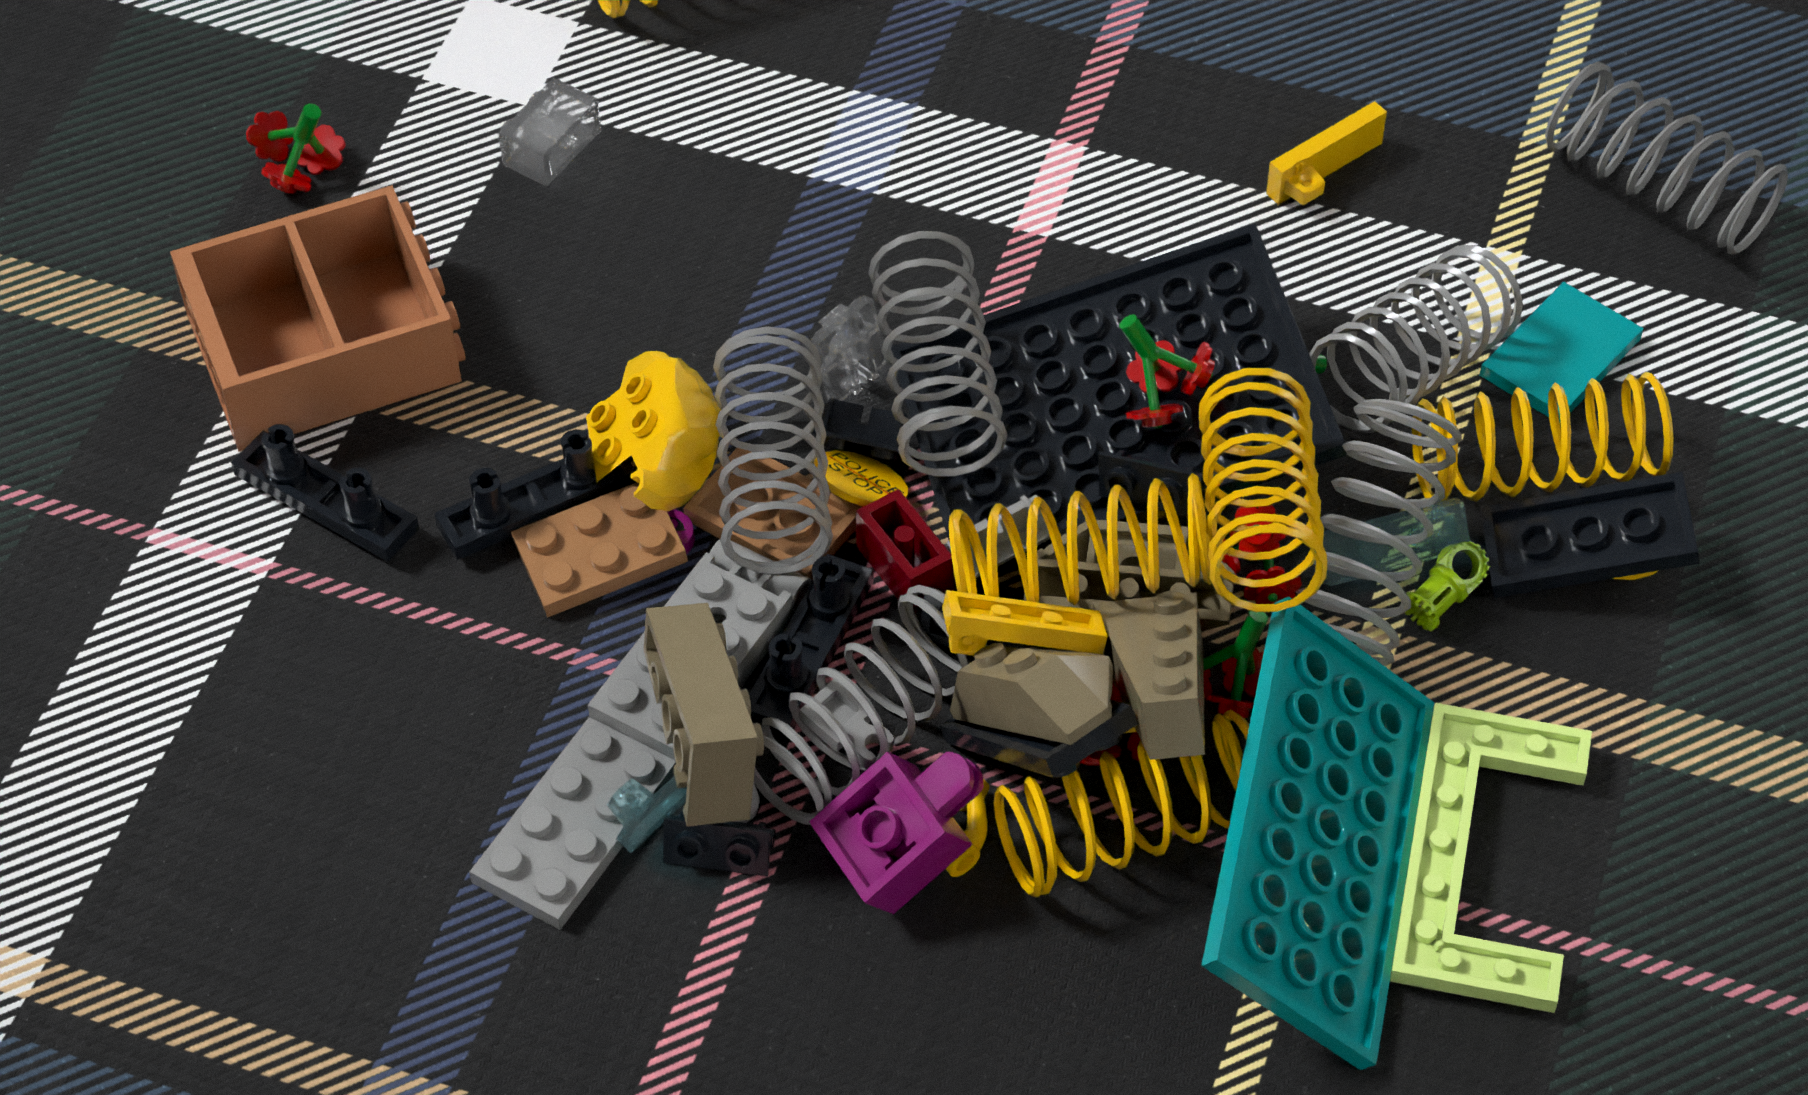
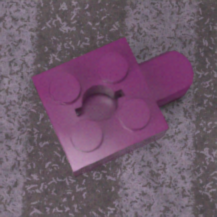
(894, 805)

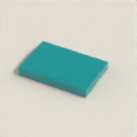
(1562, 344)

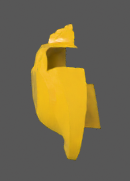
(667, 425)

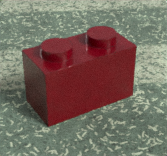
(902, 546)

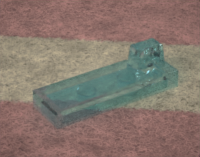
(1448, 528)
(642, 810)

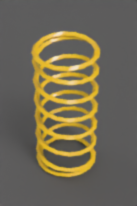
(1634, 419)
(962, 530)
(1309, 534)
(1231, 758)

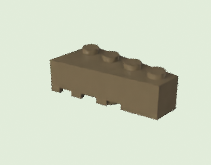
(1159, 669)
(703, 712)

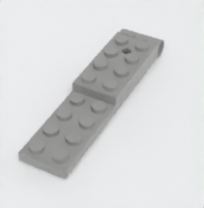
(564, 828)

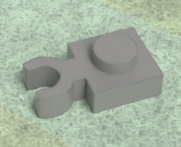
(850, 716)

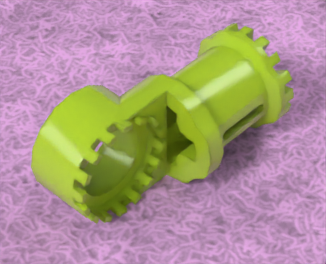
(1445, 586)

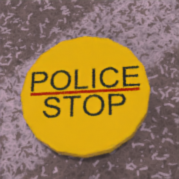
(860, 477)

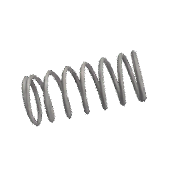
(1601, 105)
(1447, 367)
(922, 420)
(762, 451)
(1379, 496)
(915, 639)

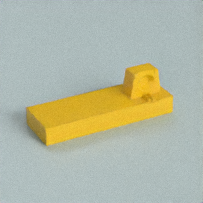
(1302, 169)
(979, 618)

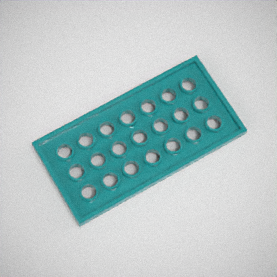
(1348, 814)

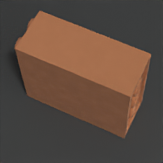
(319, 315)

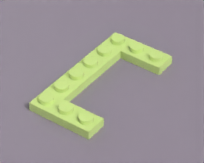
(1426, 945)

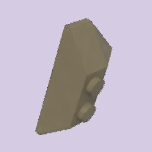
(1213, 609)
(1035, 691)

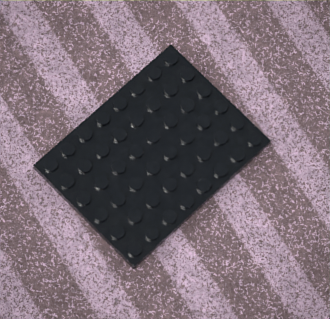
(1068, 388)

